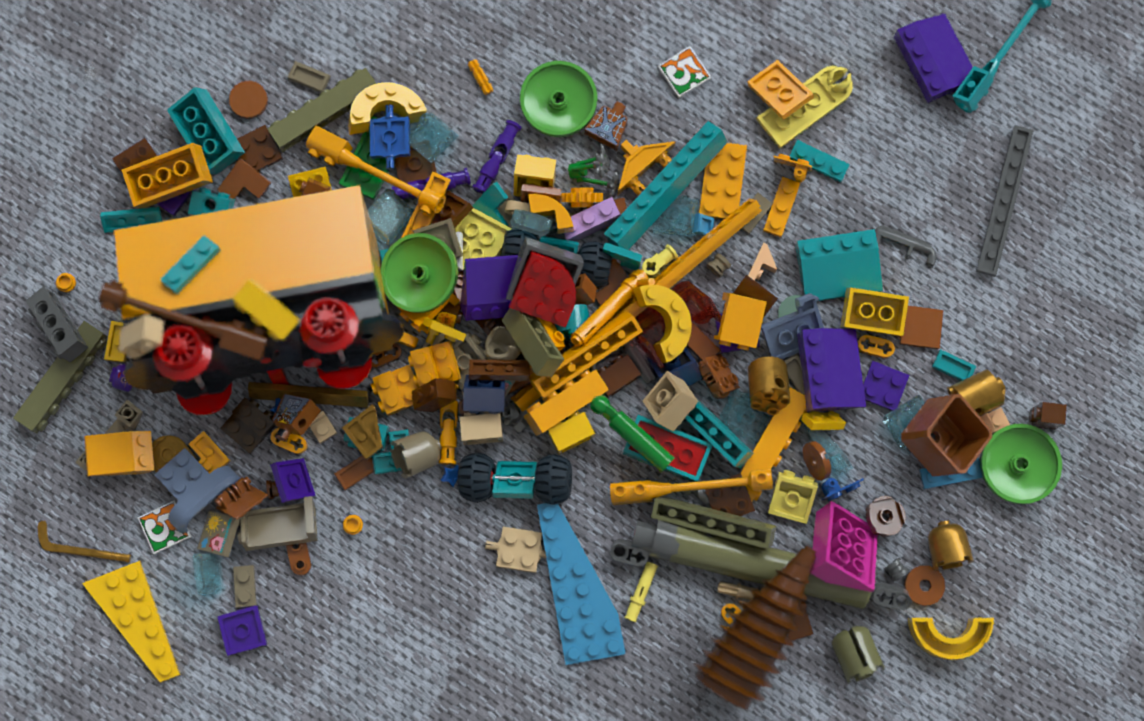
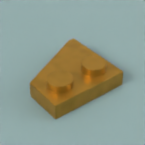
(365, 432)

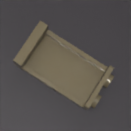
(279, 526)

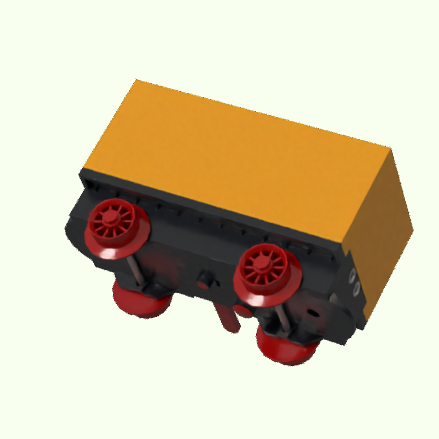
(304, 251)

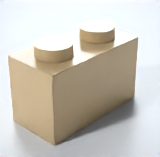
(141, 336)

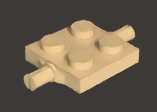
(518, 549)

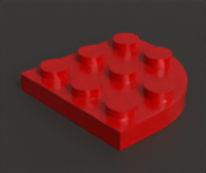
(545, 290)

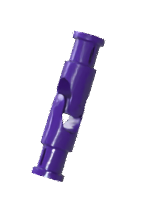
(491, 168)
(457, 178)

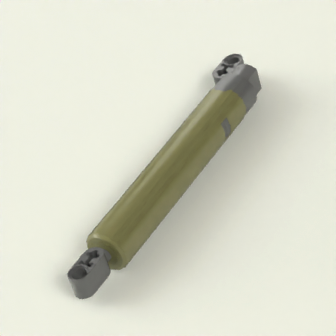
(740, 561)

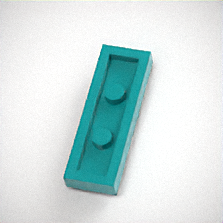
(820, 160)
(129, 218)
(190, 264)

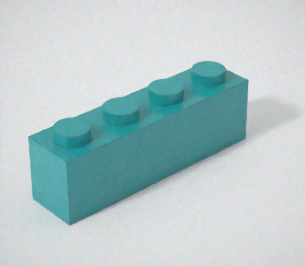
(719, 435)

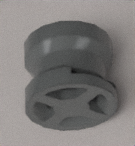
(896, 569)

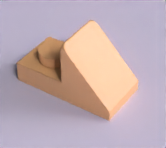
(764, 260)
(996, 419)

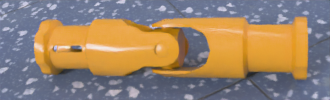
(448, 437)

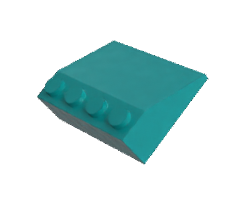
(839, 262)

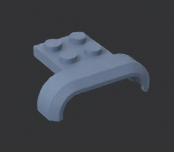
(782, 332)
(192, 486)

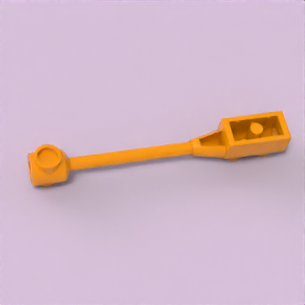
(339, 151)
(646, 490)

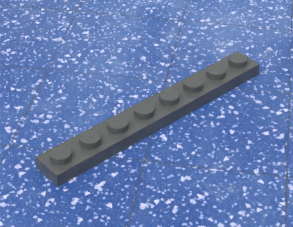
(1004, 201)

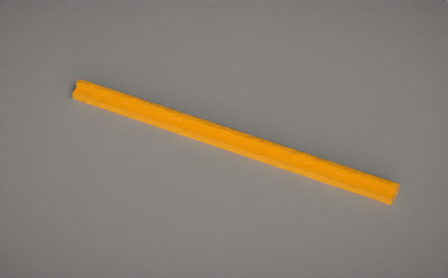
(673, 273)

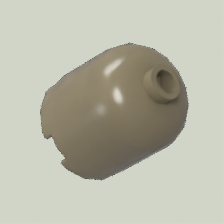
(415, 453)

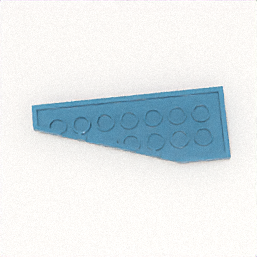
(583, 609)

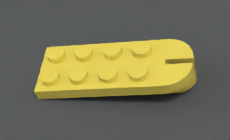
(825, 100)

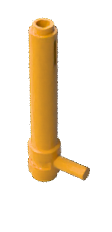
(610, 306)

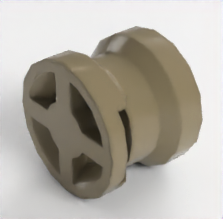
(718, 265)

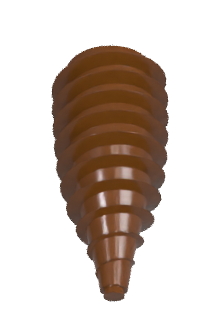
(757, 635)

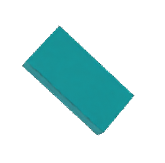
(953, 366)

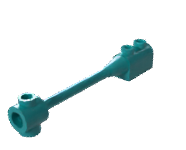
(978, 79)

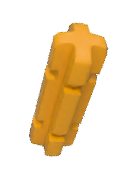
(480, 77)

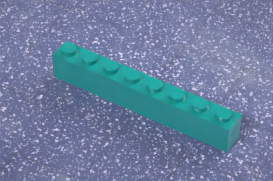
(666, 186)

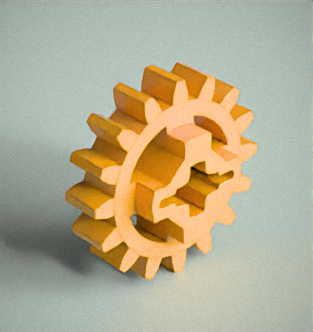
(581, 197)

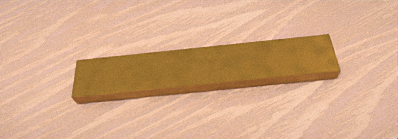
(318, 395)

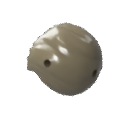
(501, 345)

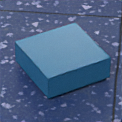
(703, 224)

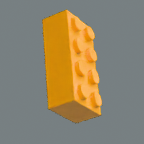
(167, 175)
(563, 404)

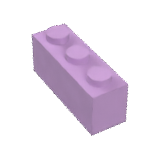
(593, 219)

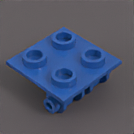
(832, 489)

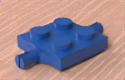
(389, 137)

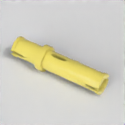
(641, 591)

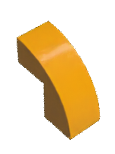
(548, 206)

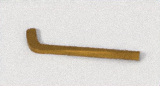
(47, 545)

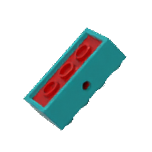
(688, 451)

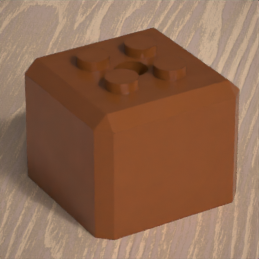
(957, 432)

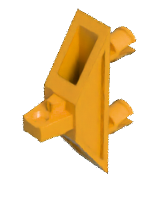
(640, 160)

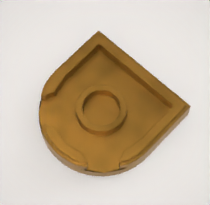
(165, 449)

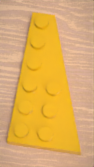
(132, 609)

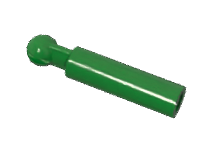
(632, 433)

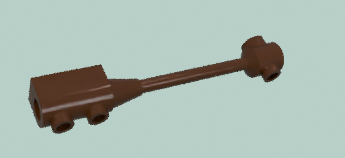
(232, 336)

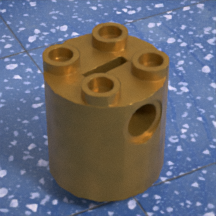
(768, 385)
(981, 391)

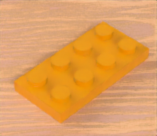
(723, 182)

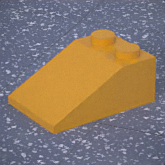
(119, 453)

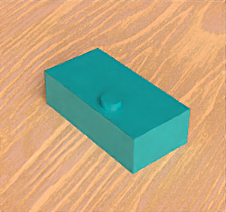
(204, 125)

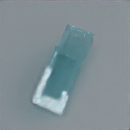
(838, 460)

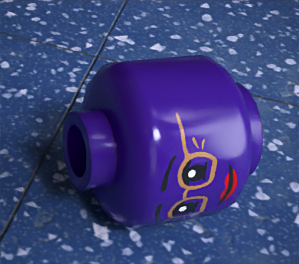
(118, 379)

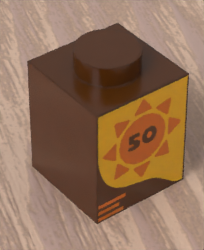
(450, 315)

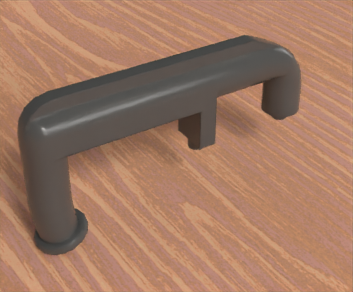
(907, 241)

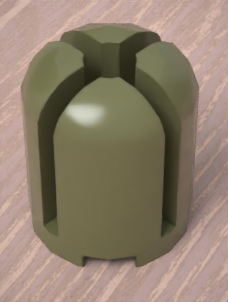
(857, 655)

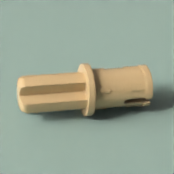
(738, 590)

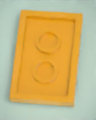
(780, 89)

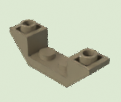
(127, 420)

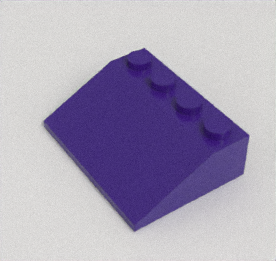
(933, 56)
(486, 287)
(831, 369)

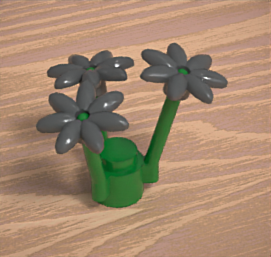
(579, 170)

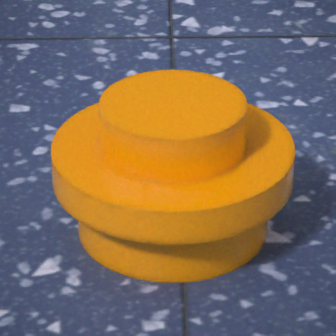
(65, 282)
(352, 524)

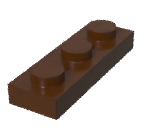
(499, 370)

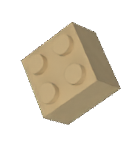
(670, 401)
(481, 428)

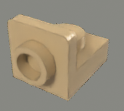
(322, 428)

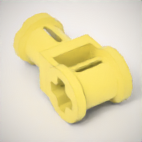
(659, 261)

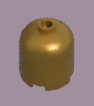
(949, 546)

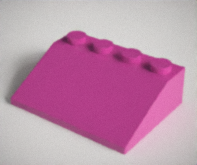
(844, 549)

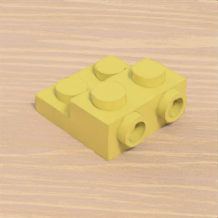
(793, 496)

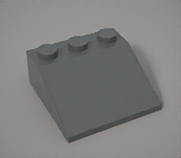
(571, 261)

